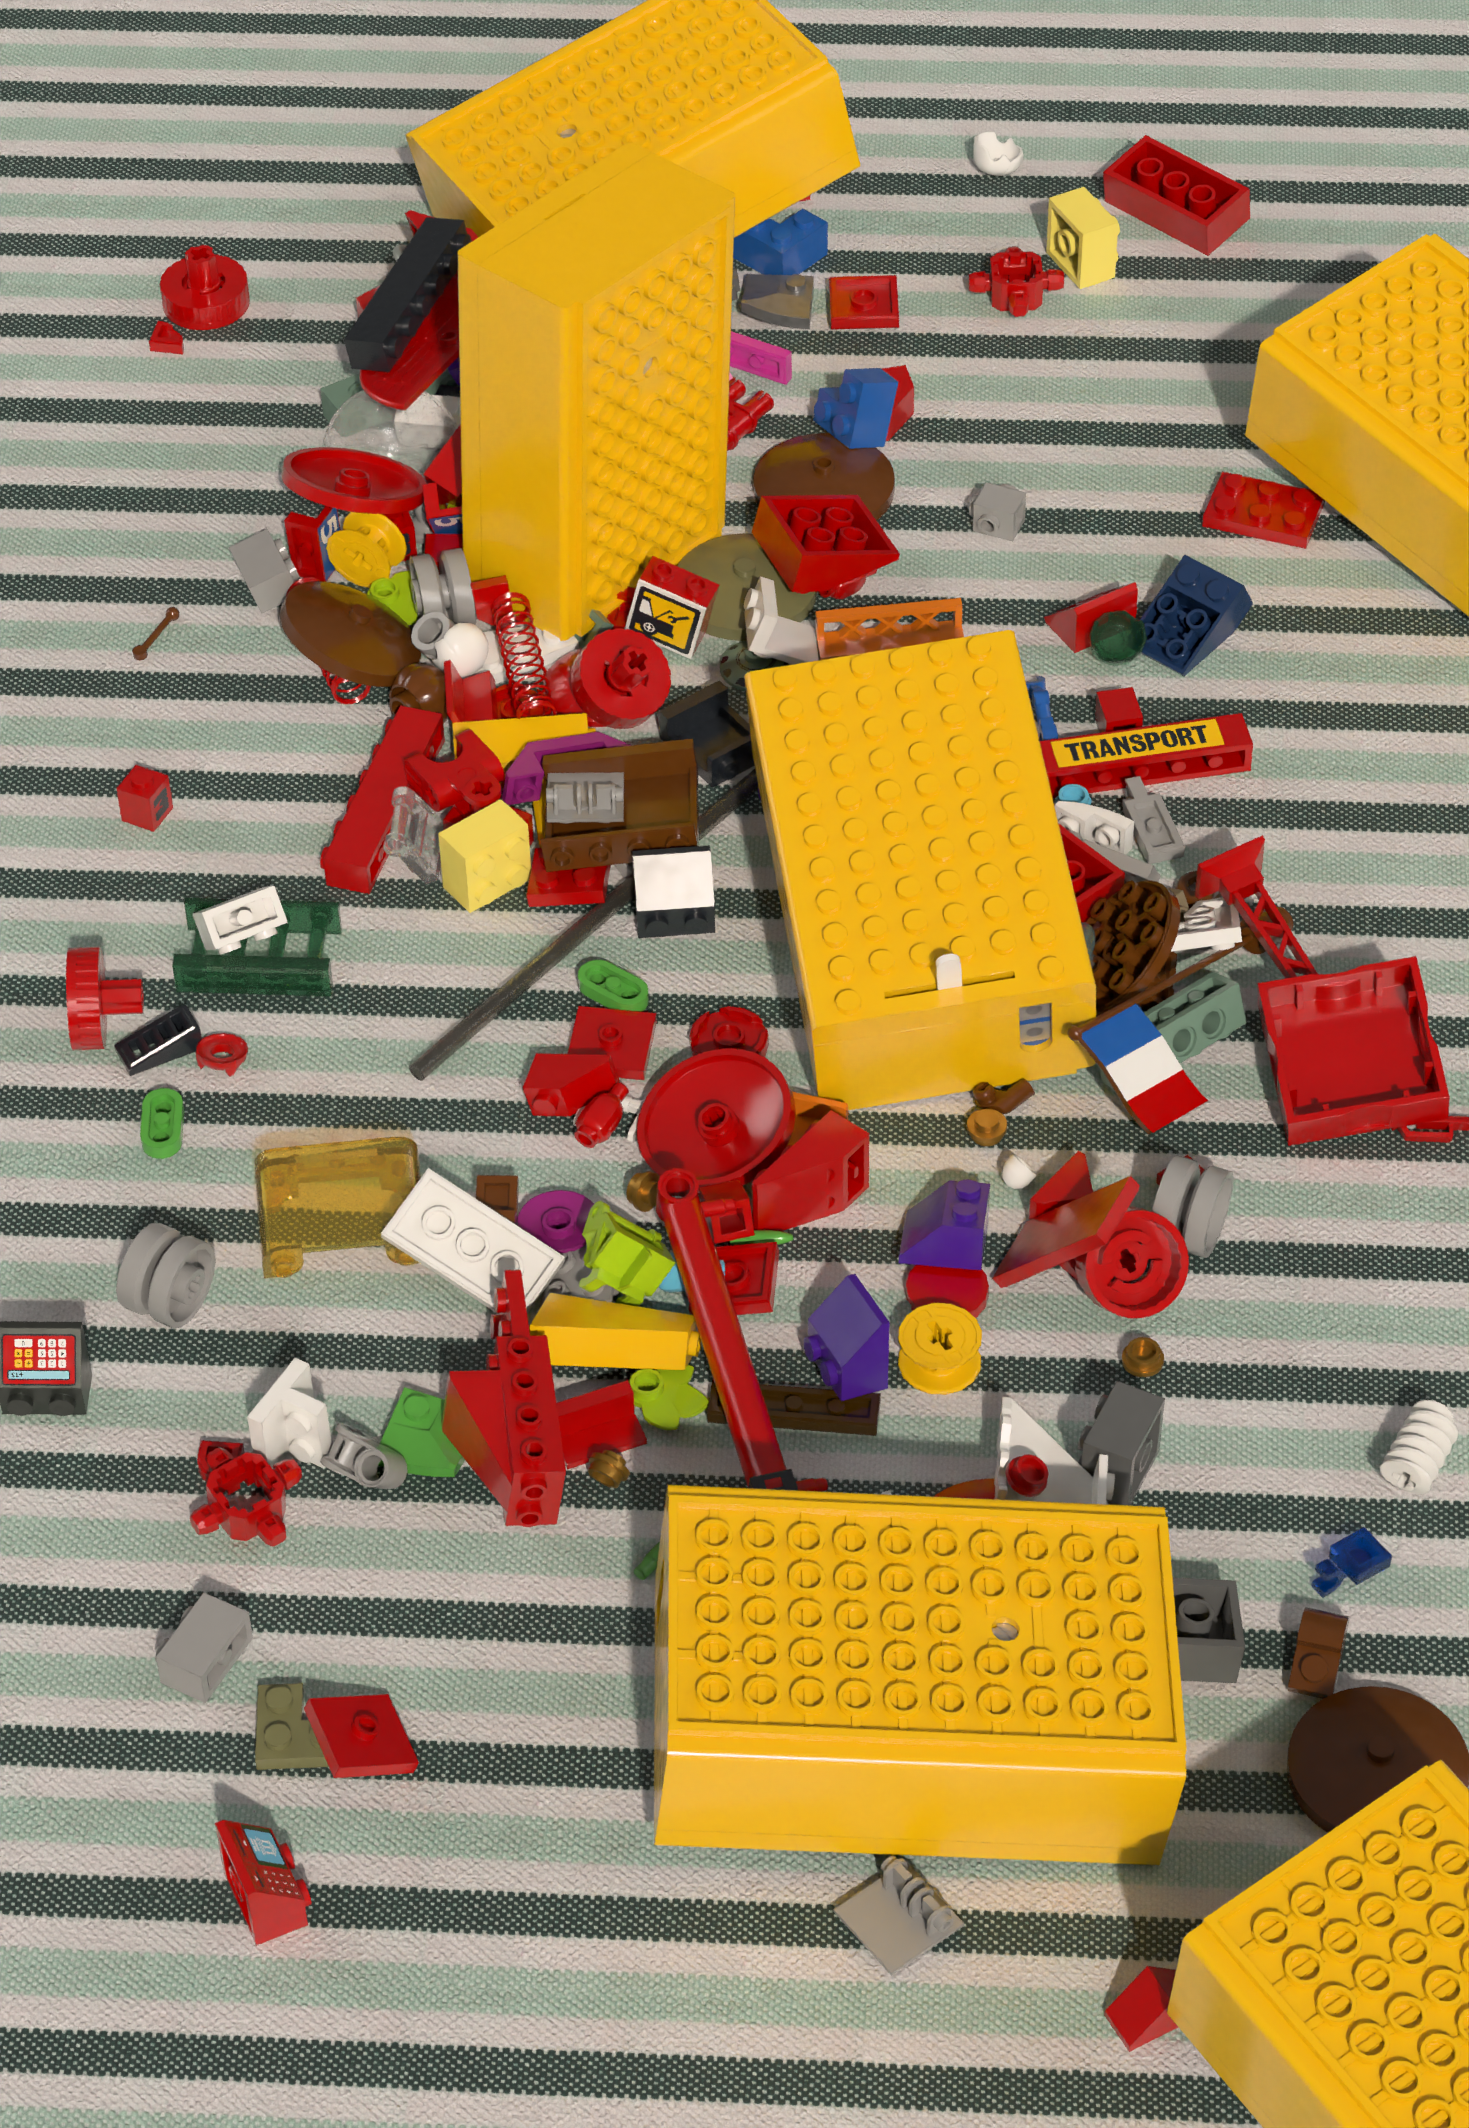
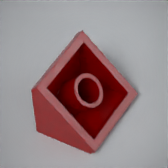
(1076, 621)

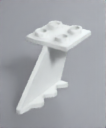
(1067, 1478)

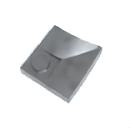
(779, 299)

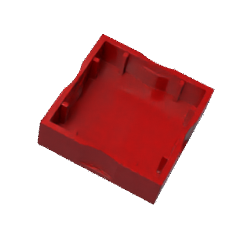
(1352, 1051)

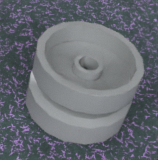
(445, 590)
(1195, 1202)
(165, 1275)

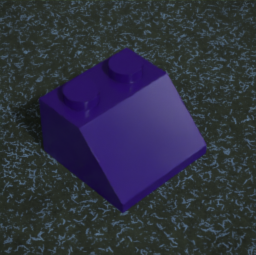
(948, 1227)
(850, 1341)

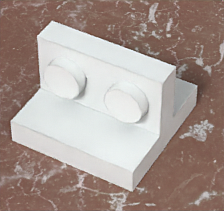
(291, 1419)

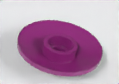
(556, 1219)

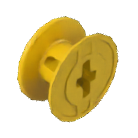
(366, 548)
(939, 1348)

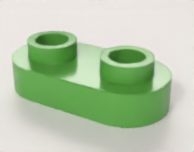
(616, 989)
(162, 1123)

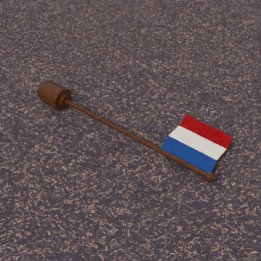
(1138, 1056)

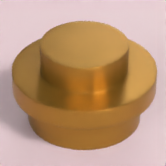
(986, 1127)
(643, 1190)
(1143, 1357)
(608, 1468)

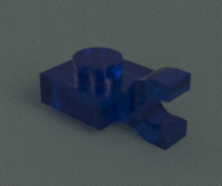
(1354, 1557)

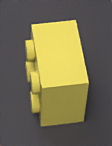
(1082, 237)
(485, 855)

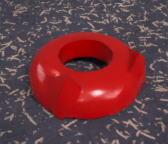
(221, 1043)

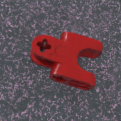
(464, 783)

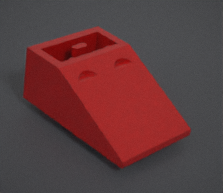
(813, 1176)

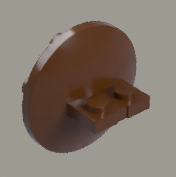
(1134, 943)

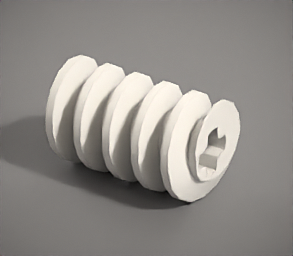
(1420, 1447)

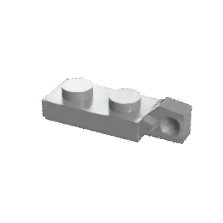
(1152, 823)

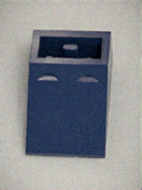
(1192, 615)

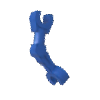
(1040, 700)

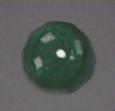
(1117, 638)

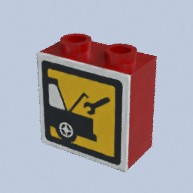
(672, 606)

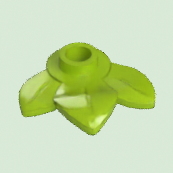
(396, 595)
(666, 1396)

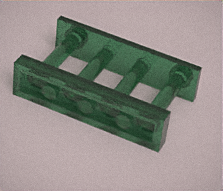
(263, 974)

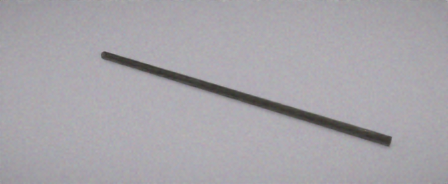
(564, 944)

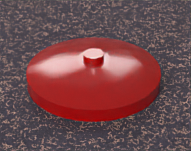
(353, 480)
(717, 1117)

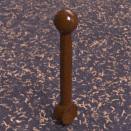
(140, 651)

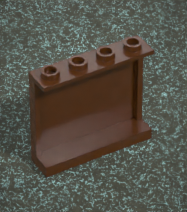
(658, 805)

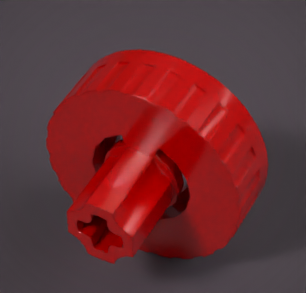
(193, 294)
(633, 668)
(93, 998)
(1164, 1279)

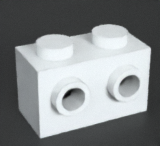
(240, 918)

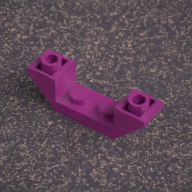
(526, 773)

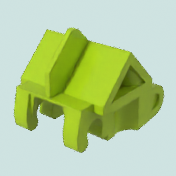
(623, 1256)

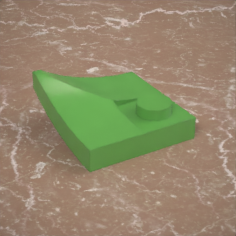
(419, 1438)

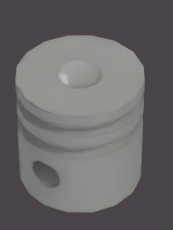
(428, 631)

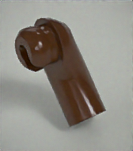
(1003, 1101)

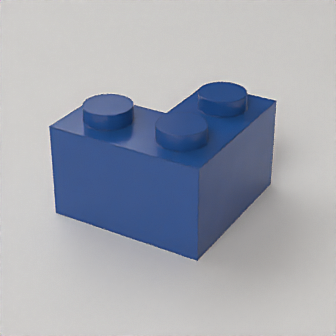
(785, 246)
(858, 409)

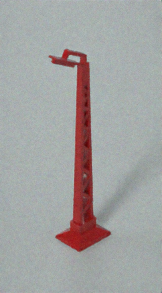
(1238, 876)

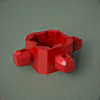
(1015, 267)
(266, 1517)

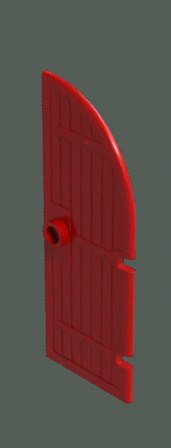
(424, 357)

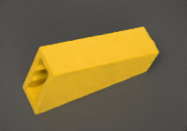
(511, 735)
(615, 1334)

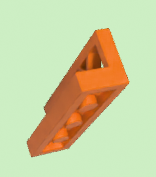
(888, 634)

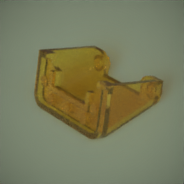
(331, 1198)

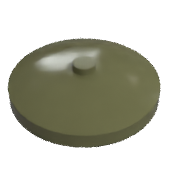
(736, 565)

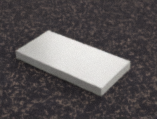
(469, 1242)

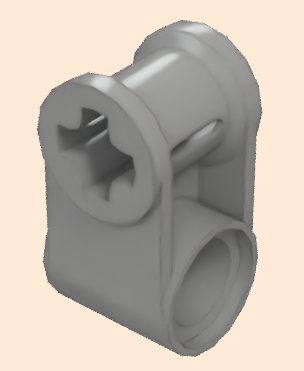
(358, 1456)

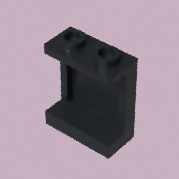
(717, 730)

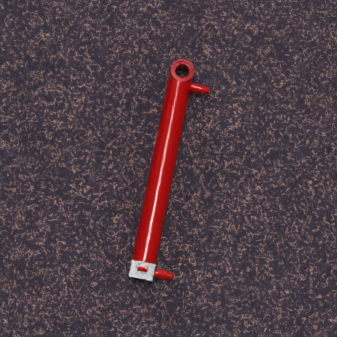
(722, 1333)

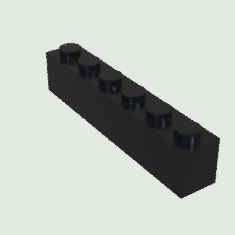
(406, 295)

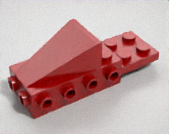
(508, 1415)

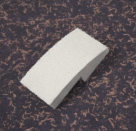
(1097, 825)

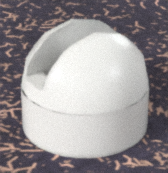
(1017, 1172)

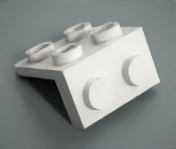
(774, 635)

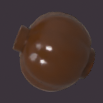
(419, 688)

